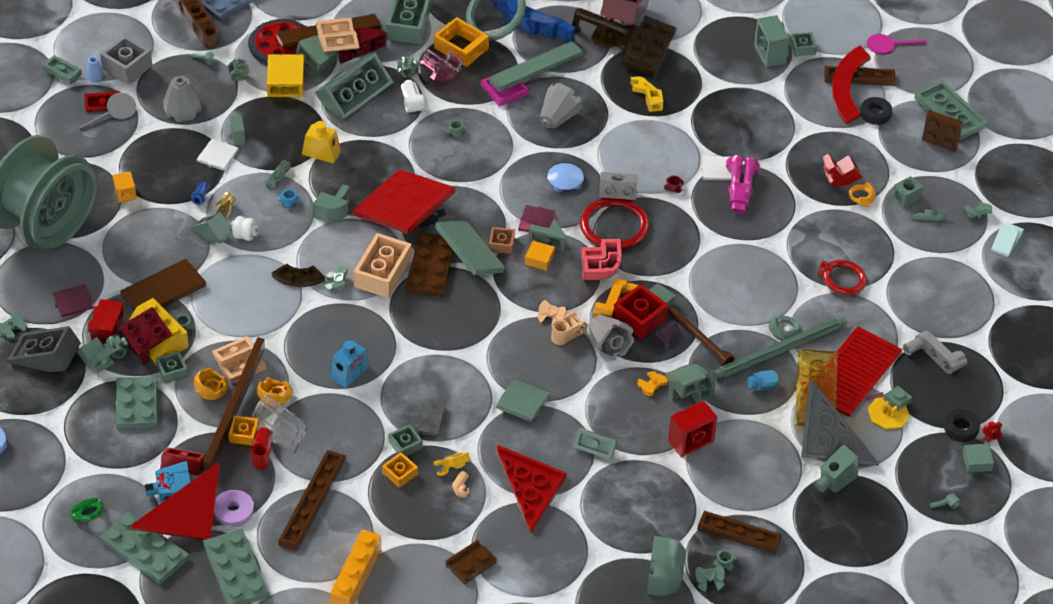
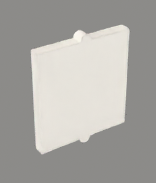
(217, 154)
(715, 168)

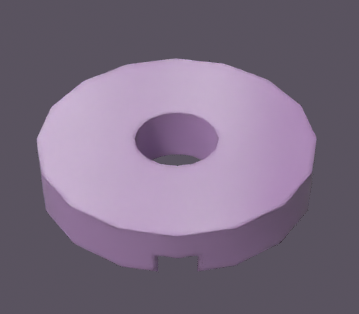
(233, 498)

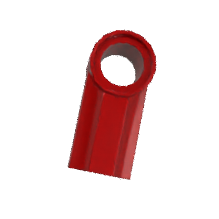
(261, 448)

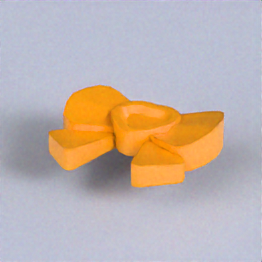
(655, 383)

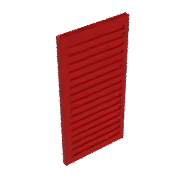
(860, 366)

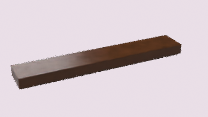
(292, 37)
(312, 500)

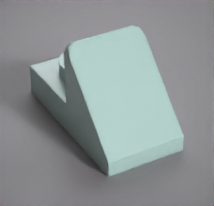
(1006, 239)

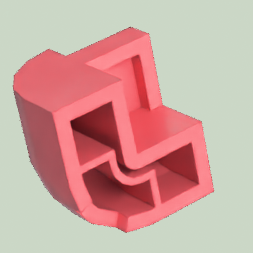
(602, 261)

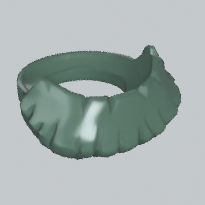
(774, 327)

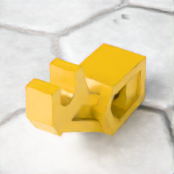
(653, 95)

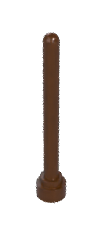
(724, 357)

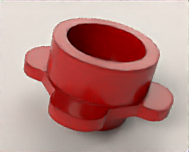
(992, 431)

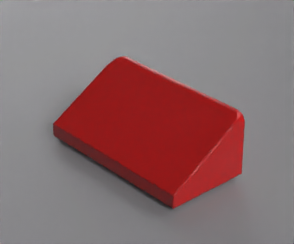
(97, 101)
(174, 456)

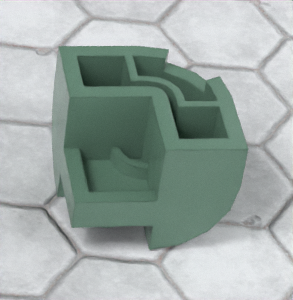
(692, 381)
(666, 566)

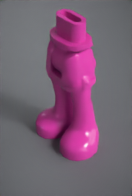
(741, 192)

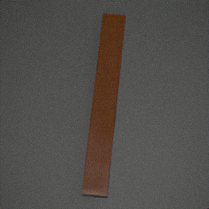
(234, 404)

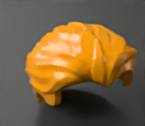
(210, 384)
(277, 390)

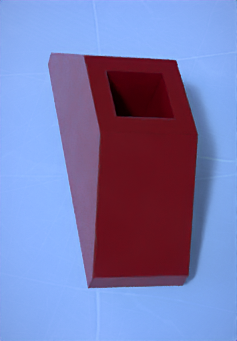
(368, 41)

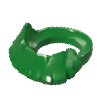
(78, 509)

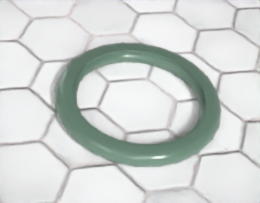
(506, 30)

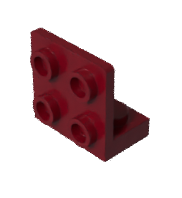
(145, 333)

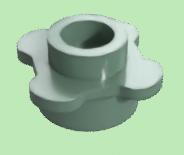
(455, 128)
(185, 322)
(725, 555)

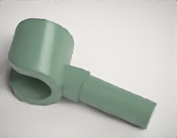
(208, 58)
(951, 499)

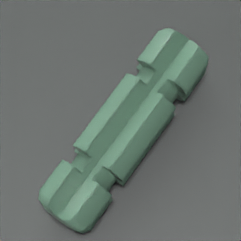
(278, 174)

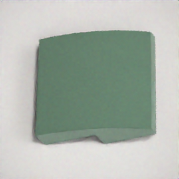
(523, 400)

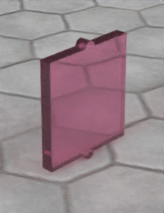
(536, 216)
(73, 300)

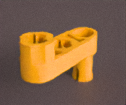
(618, 289)

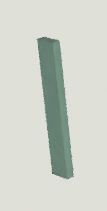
(535, 66)

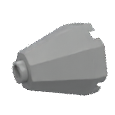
(181, 100)
(559, 105)
(610, 336)

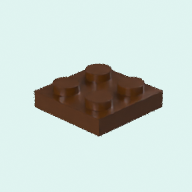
(942, 130)

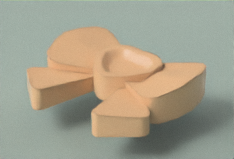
(546, 309)

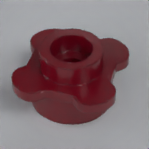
(674, 184)

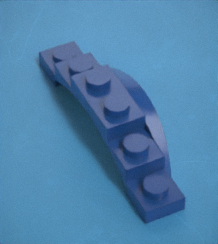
(537, 22)

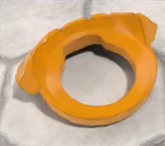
(863, 201)

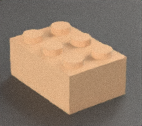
(382, 265)

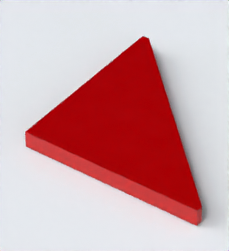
(531, 483)
(187, 511)

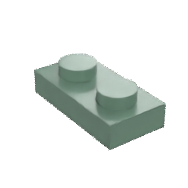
(62, 69)
(595, 443)

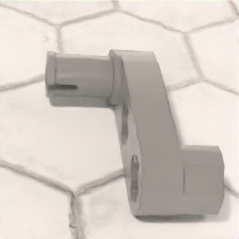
(937, 351)

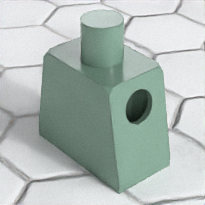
(314, 54)
(838, 470)

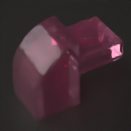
(442, 68)

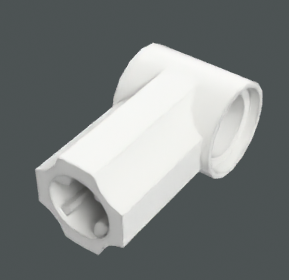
(412, 99)

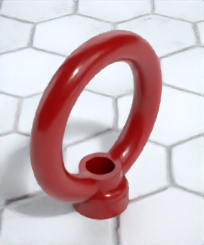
(826, 268)

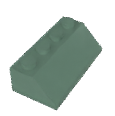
(354, 86)

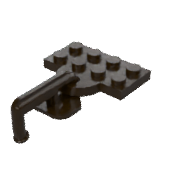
(643, 44)

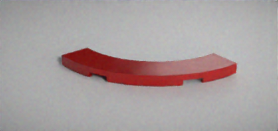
(841, 83)

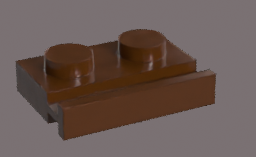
(471, 562)

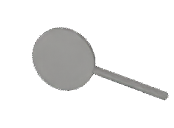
(119, 106)

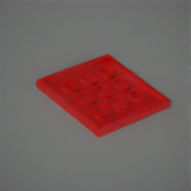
(404, 201)

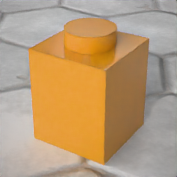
(124, 187)

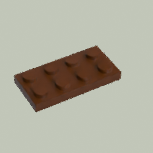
(429, 265)

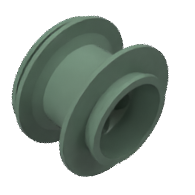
(45, 192)

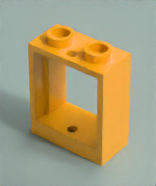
(476, 48)

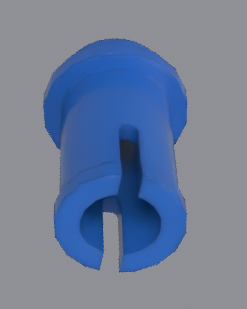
(198, 196)

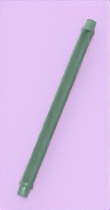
(779, 348)

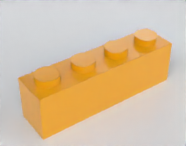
(356, 568)

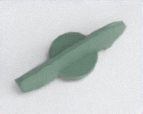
(930, 214)

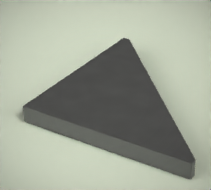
(827, 430)

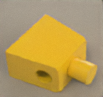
(321, 143)

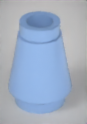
(94, 70)

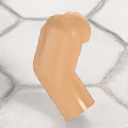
(458, 485)

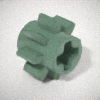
(407, 66)
(238, 69)
(118, 345)

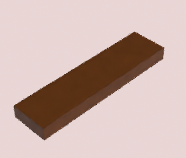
(865, 76)
(739, 532)

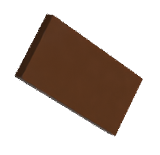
(165, 285)

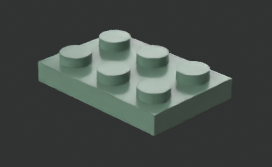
(136, 402)

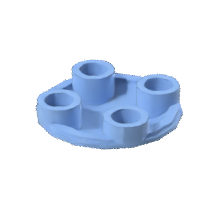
(565, 177)

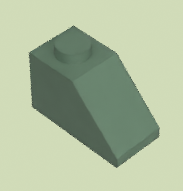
(212, 228)

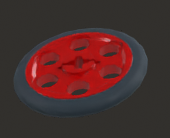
(258, 39)

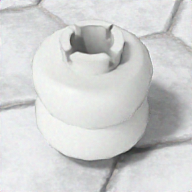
(244, 228)

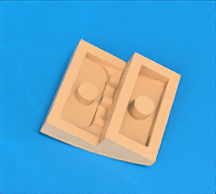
(337, 35)
(233, 358)

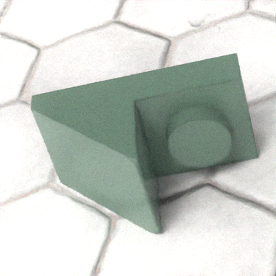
(551, 236)

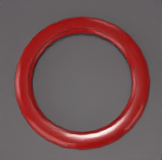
(604, 202)

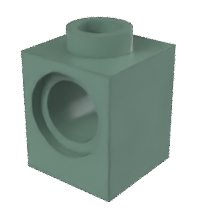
(907, 191)

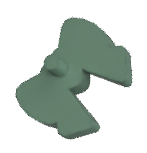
(982, 208)
(338, 276)
(9, 326)
(704, 575)

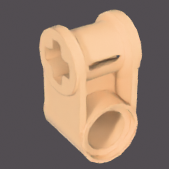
(567, 328)

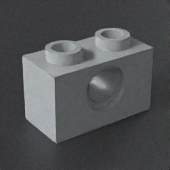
(618, 185)

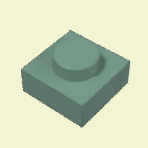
(898, 398)

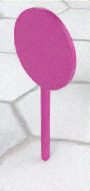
(884, 44)

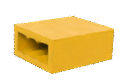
(285, 76)

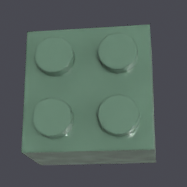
(772, 41)

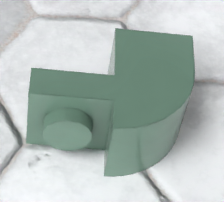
(332, 207)
(96, 356)

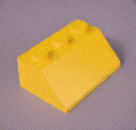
(179, 337)

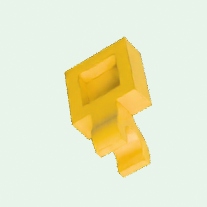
(456, 460)

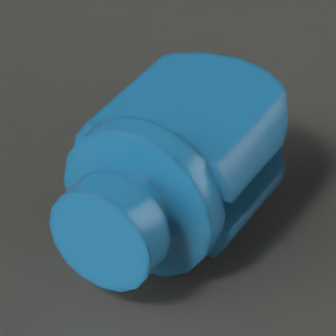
(763, 380)

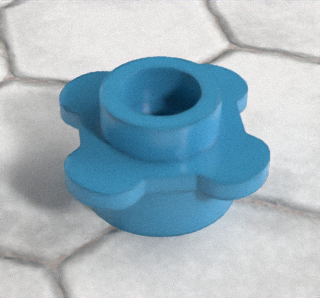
(289, 197)

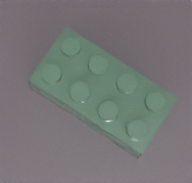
(408, 20)

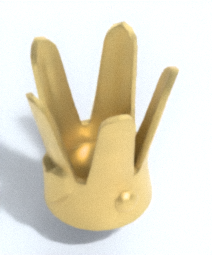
(226, 201)

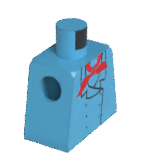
(349, 363)
(168, 481)

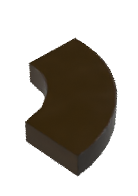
(298, 276)

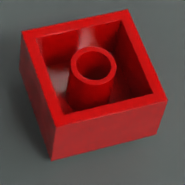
(641, 311)
(692, 428)

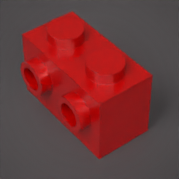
(106, 319)

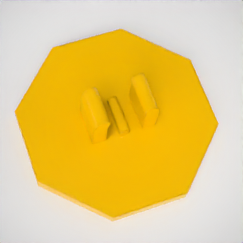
(886, 416)

